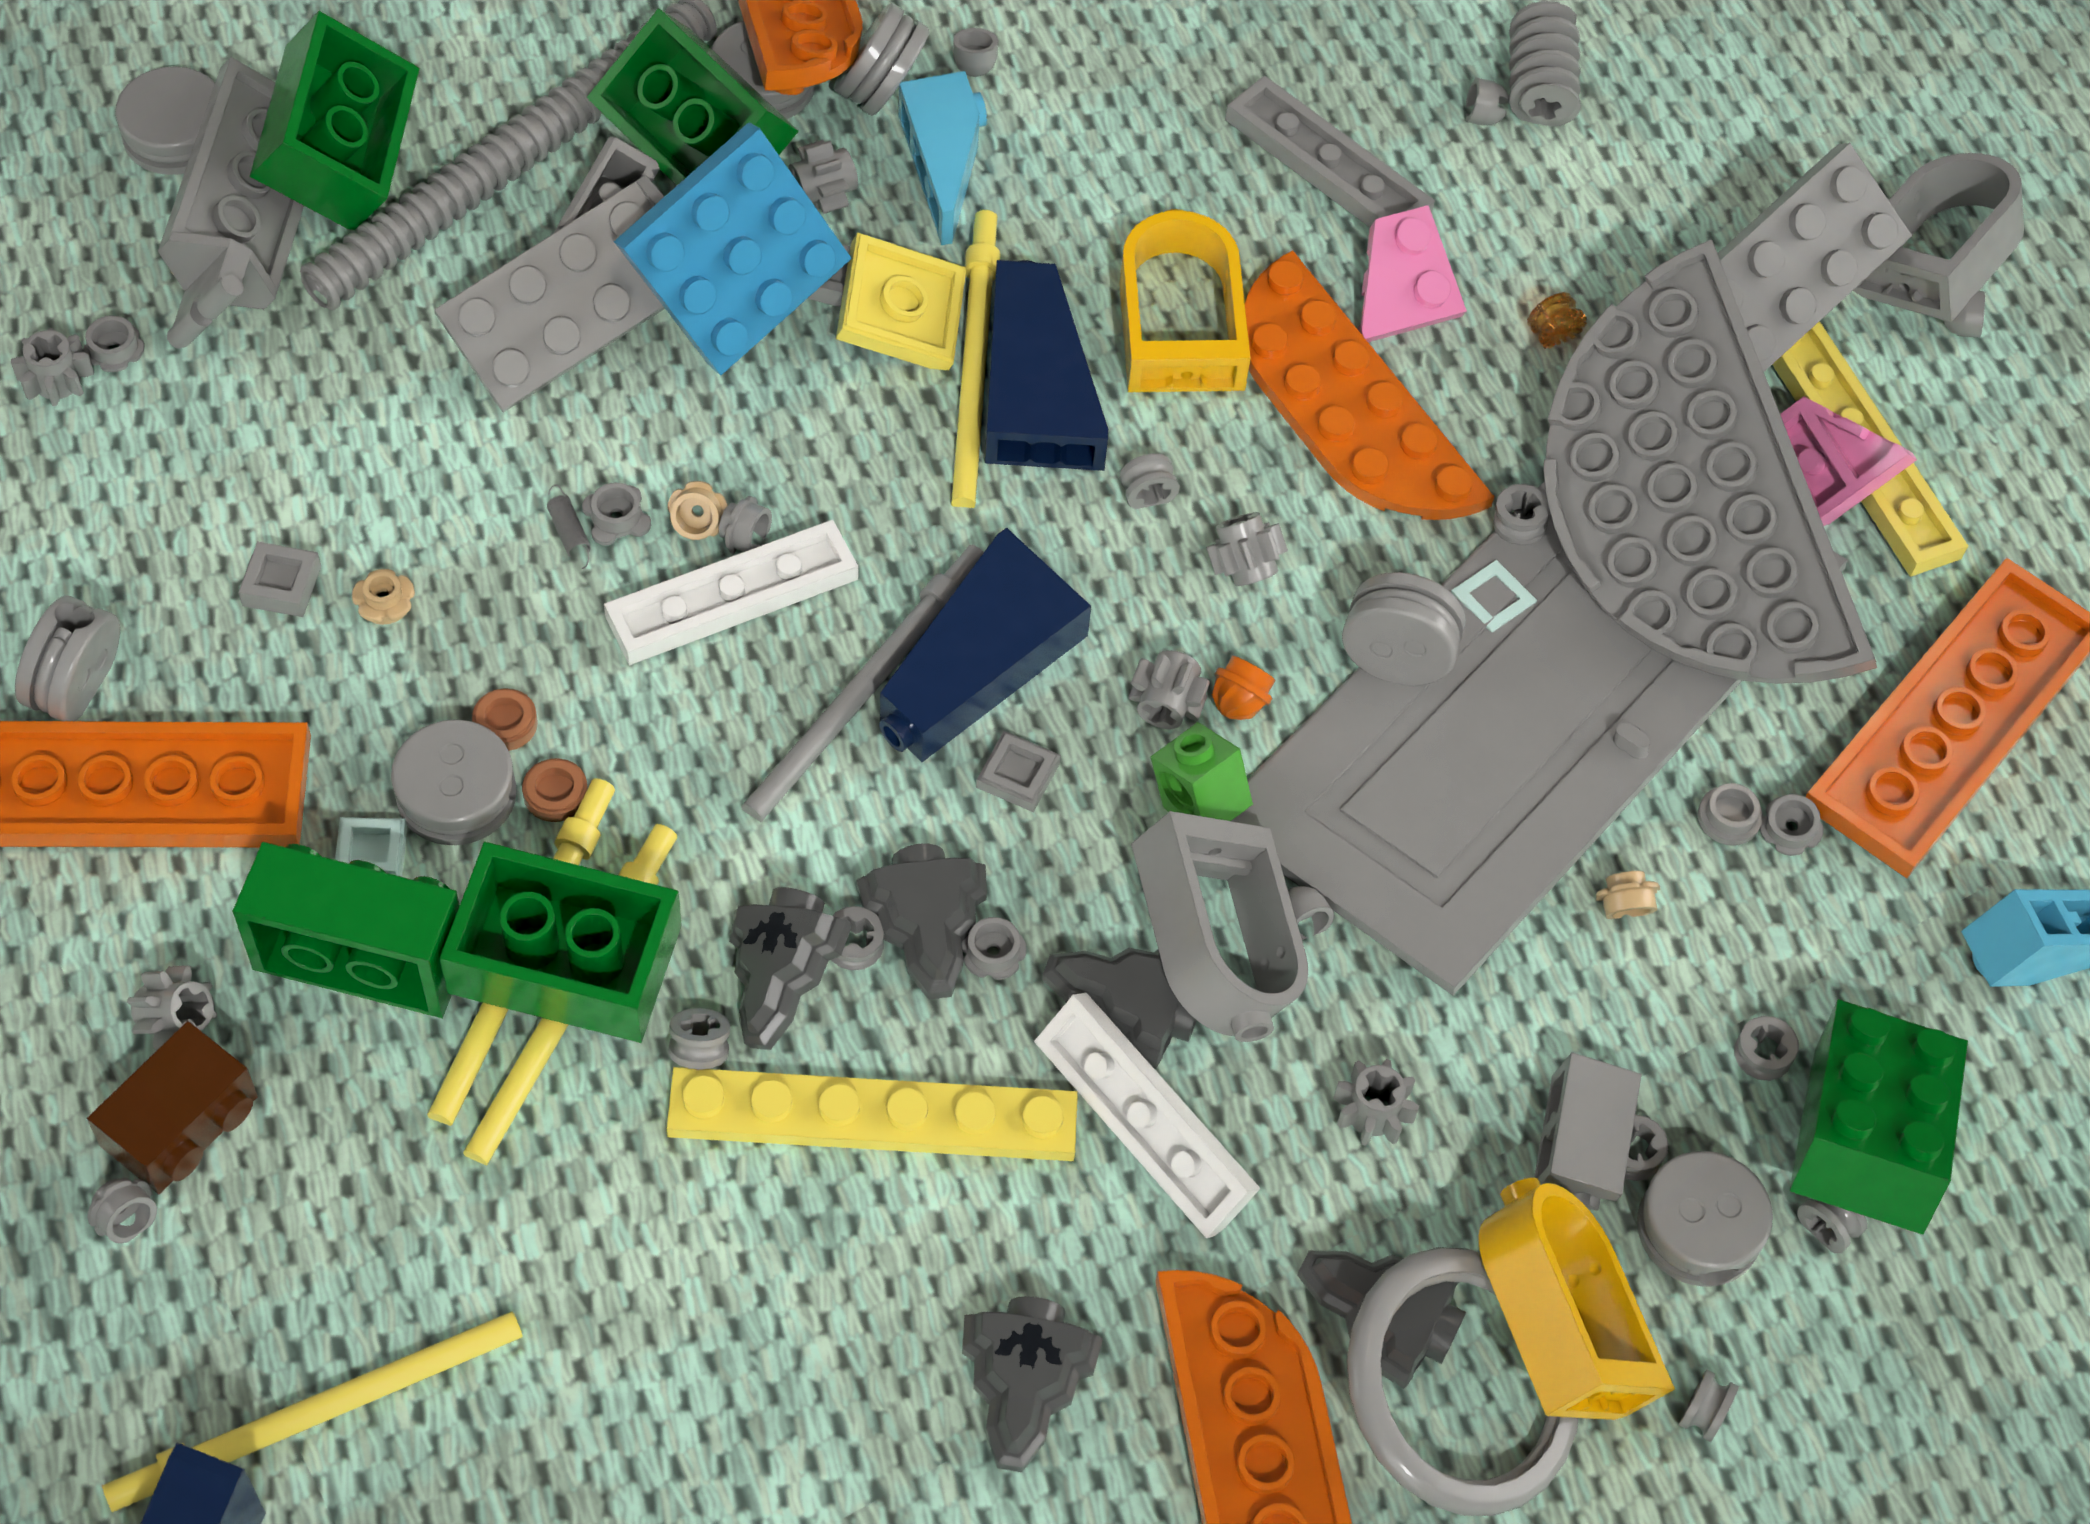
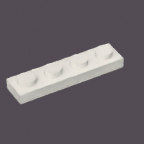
(731, 592)
(1146, 1115)

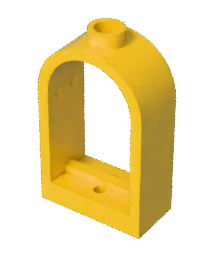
(1184, 363)
(1569, 1305)

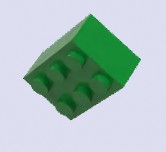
(681, 98)
(335, 122)
(347, 927)
(561, 942)
(1880, 1117)

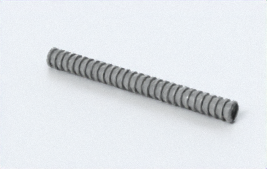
(474, 175)

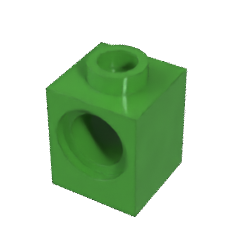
(1202, 775)

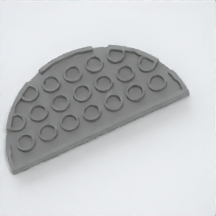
(1688, 491)

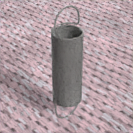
(567, 523)

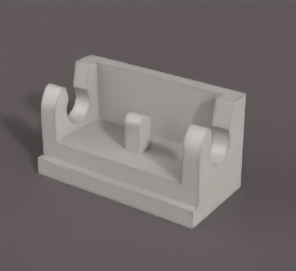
(1588, 1129)

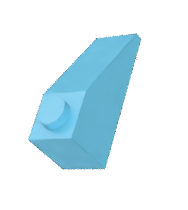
(942, 134)
(2032, 937)

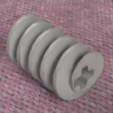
(1544, 64)

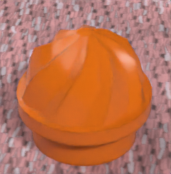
(1241, 689)

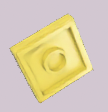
(901, 303)

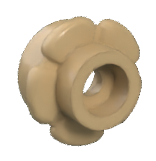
(686, 521)
(388, 608)
(1628, 895)

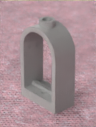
(1943, 285)
(1245, 855)

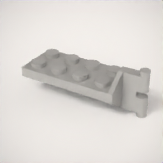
(225, 228)
(1810, 251)
(554, 301)

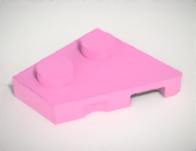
(1407, 277)
(1840, 457)

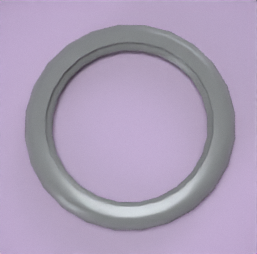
(1381, 1432)

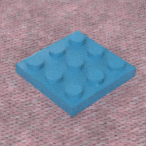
(733, 248)

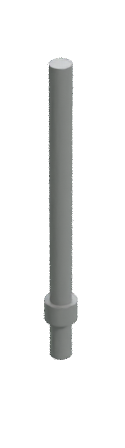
(861, 687)

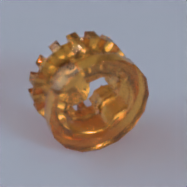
(1556, 319)

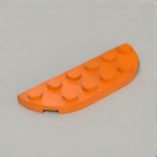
(802, 40)
(1351, 402)
(1249, 1406)

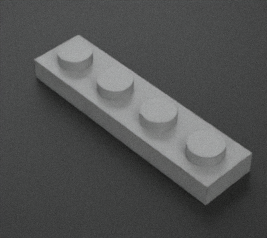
(1322, 153)

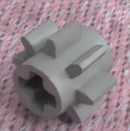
(825, 175)
(52, 366)
(1247, 549)
(1169, 689)
(169, 1002)
(1372, 1116)

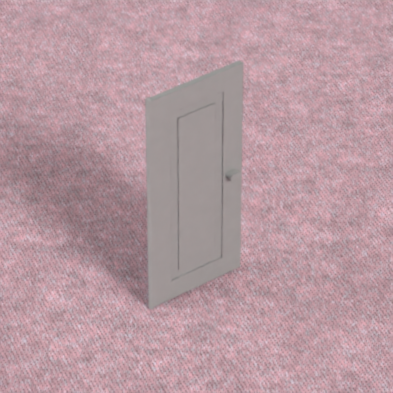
(1470, 796)

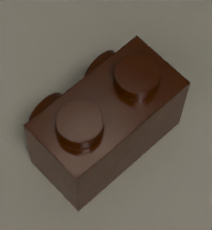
(174, 1108)

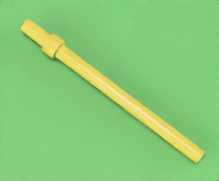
(981, 270)
(574, 842)
(549, 1032)
(326, 1404)

